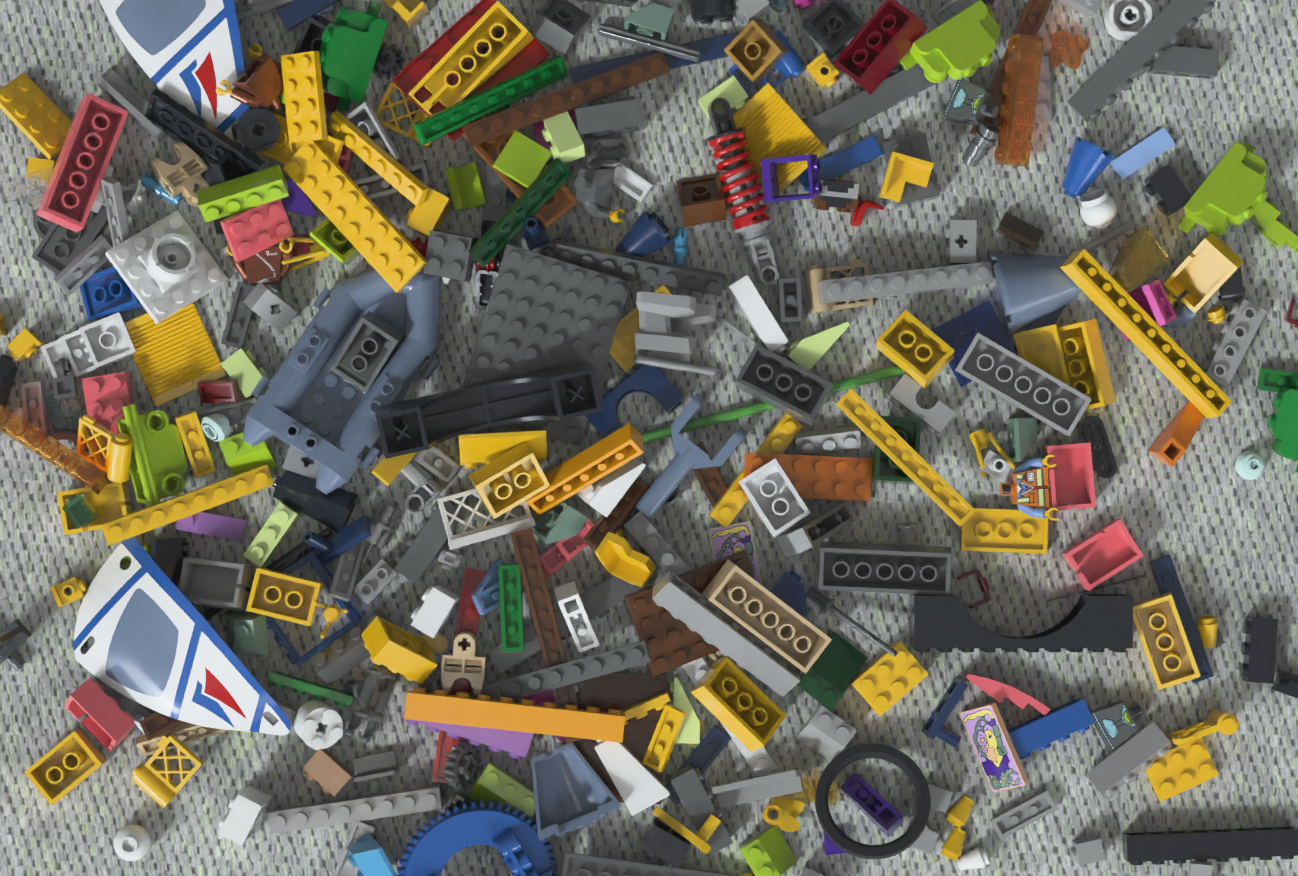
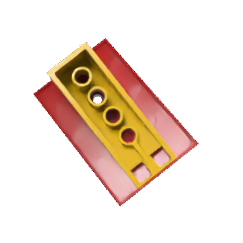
(456, 61)

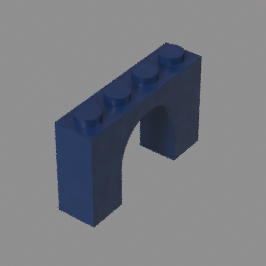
(645, 379)

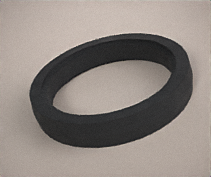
(888, 754)

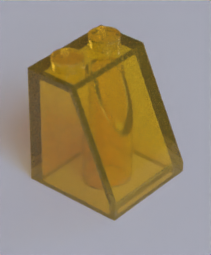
(1137, 259)

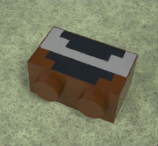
(837, 194)

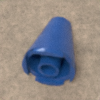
(1084, 167)

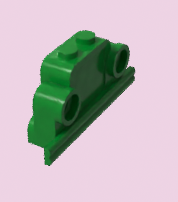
(350, 52)
(1284, 421)

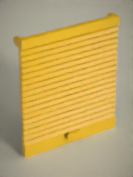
(776, 132)
(173, 353)

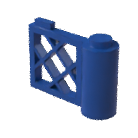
(788, 66)

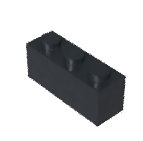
(1259, 649)

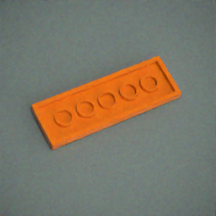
(820, 475)

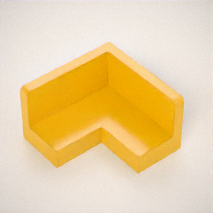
(409, 11)
(901, 170)
(623, 561)

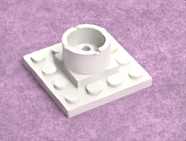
(166, 266)

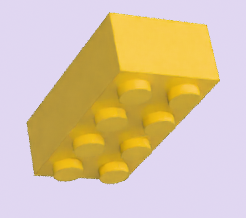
(1165, 640)
(738, 703)

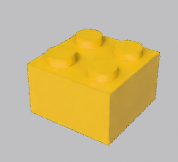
(429, 214)

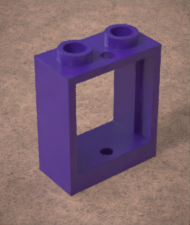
(770, 178)

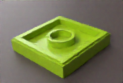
(522, 159)

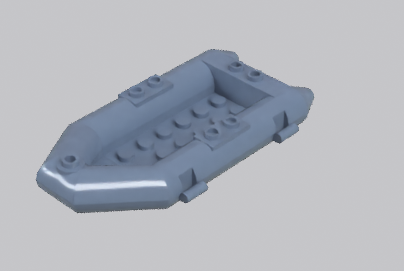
(322, 410)

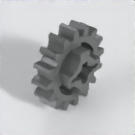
(462, 765)

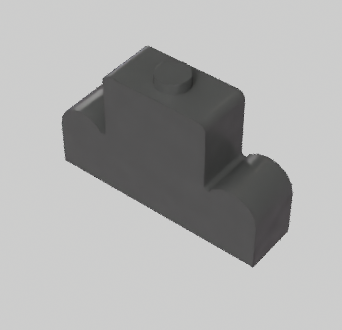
(814, 530)

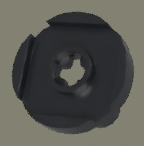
(262, 117)

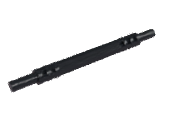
(281, 564)

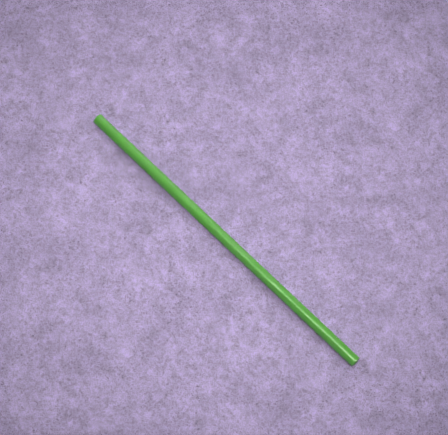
(761, 406)

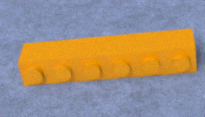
(588, 467)

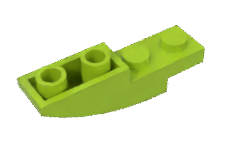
(1274, 231)

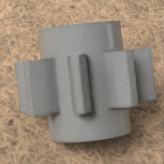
(450, 558)

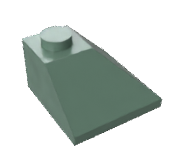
(651, 20)
(1021, 436)
(559, 523)
(247, 633)

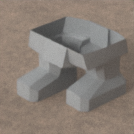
(667, 323)

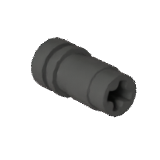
(984, 137)

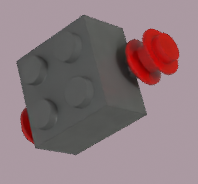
(449, 255)

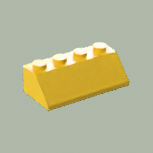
(1087, 362)
(484, 448)

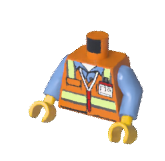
(1031, 487)

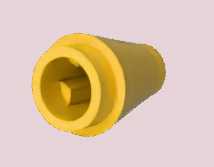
(1207, 629)
(960, 812)
(954, 844)

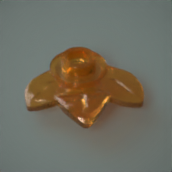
(1068, 52)

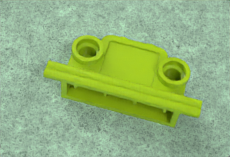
(956, 45)
(1228, 192)
(156, 454)

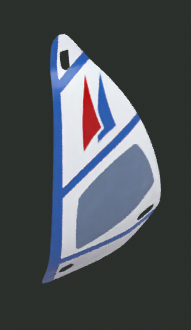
(185, 51)
(164, 650)

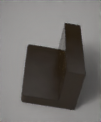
(1019, 231)

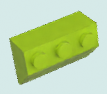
(500, 785)

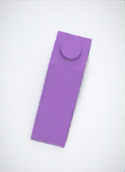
(213, 525)

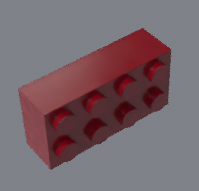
(880, 45)

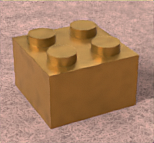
(756, 50)

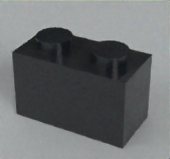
(1167, 190)

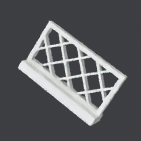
(485, 532)

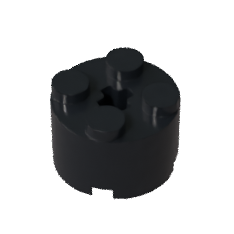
(708, 10)

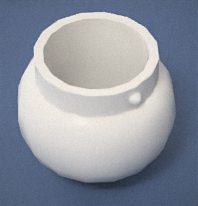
(1098, 208)
(132, 842)

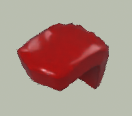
(862, 206)

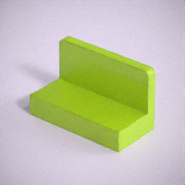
(466, 186)

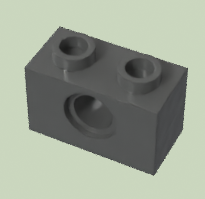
(789, 300)

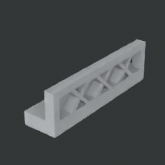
(128, 100)
(759, 788)

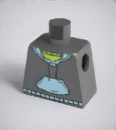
(969, 104)
(1115, 722)

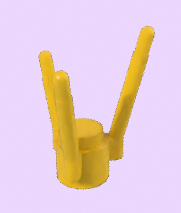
(317, 253)
(980, 441)
(331, 614)

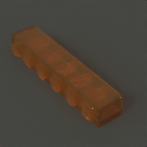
(1019, 100)
(52, 451)

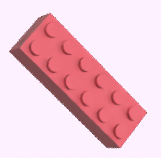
(82, 163)

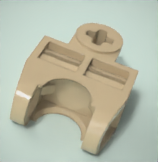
(184, 176)
(466, 669)

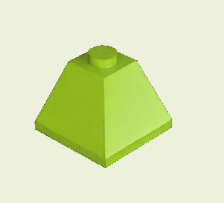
(334, 242)

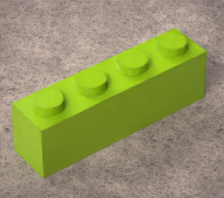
(242, 193)

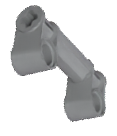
(417, 475)

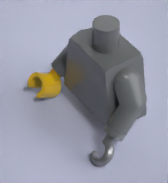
(596, 187)

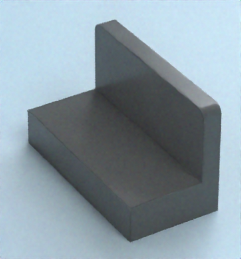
(375, 765)

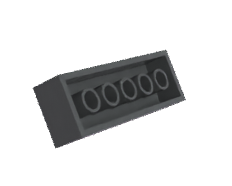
(885, 568)

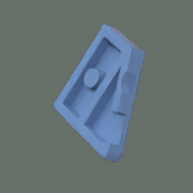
(487, 592)

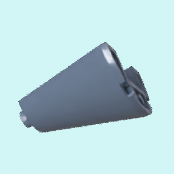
(1030, 287)
(567, 792)

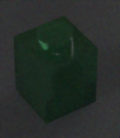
(80, 511)

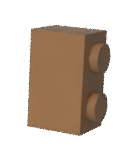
(327, 771)

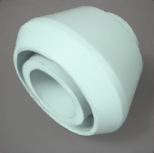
(215, 426)
(1246, 462)

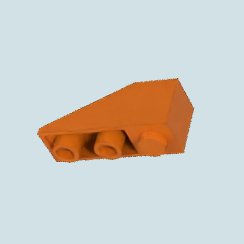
(1177, 435)

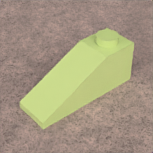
(812, 348)

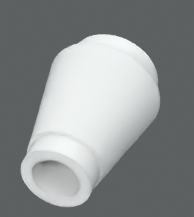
(974, 859)

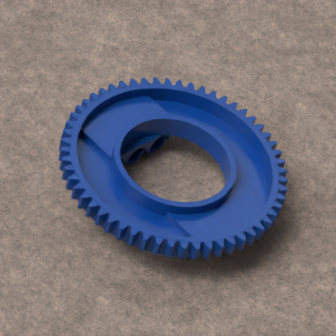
(475, 825)

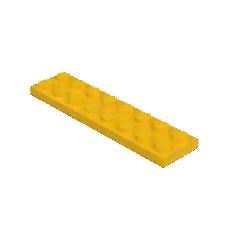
(355, 215)

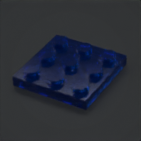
(962, 329)

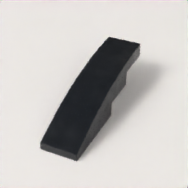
(485, 280)

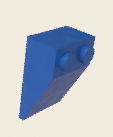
(107, 294)

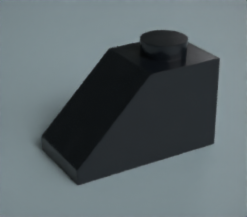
(223, 170)

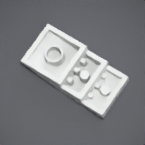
(91, 346)

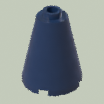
(645, 236)

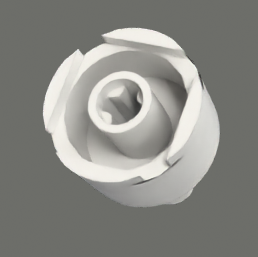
(1119, 26)
(314, 735)

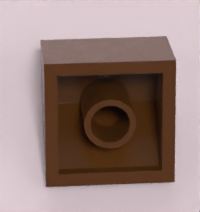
(701, 200)

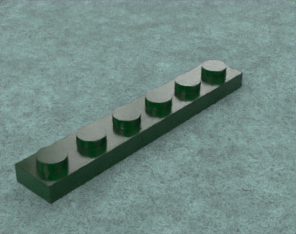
(523, 208)

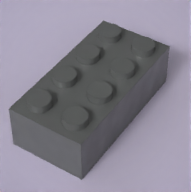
(784, 385)

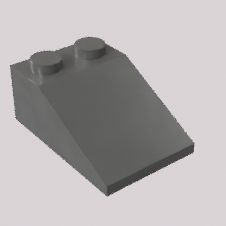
(367, 351)

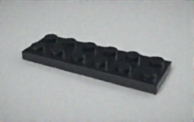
(198, 134)

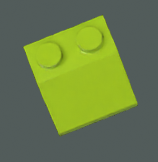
(243, 457)
(768, 853)

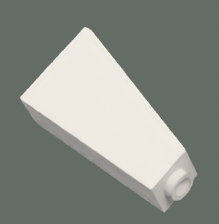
(758, 315)
(632, 778)

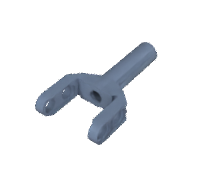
(686, 457)

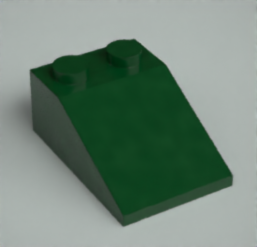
(884, 469)
(832, 672)

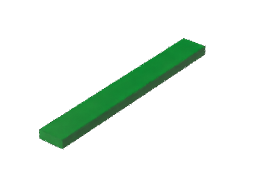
(490, 100)

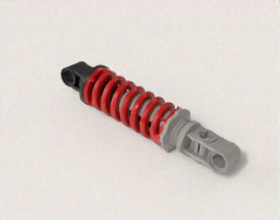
(742, 189)

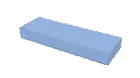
(1142, 153)

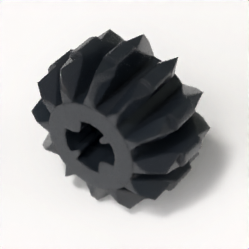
(388, 68)

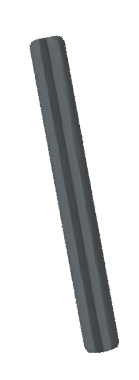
(649, 42)

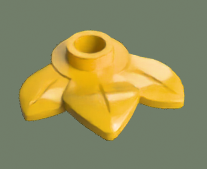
(787, 814)

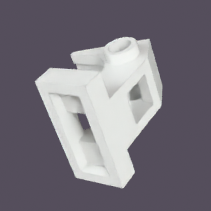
(133, 196)

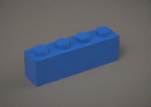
(1056, 725)

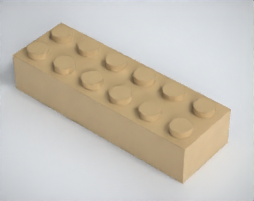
(766, 616)

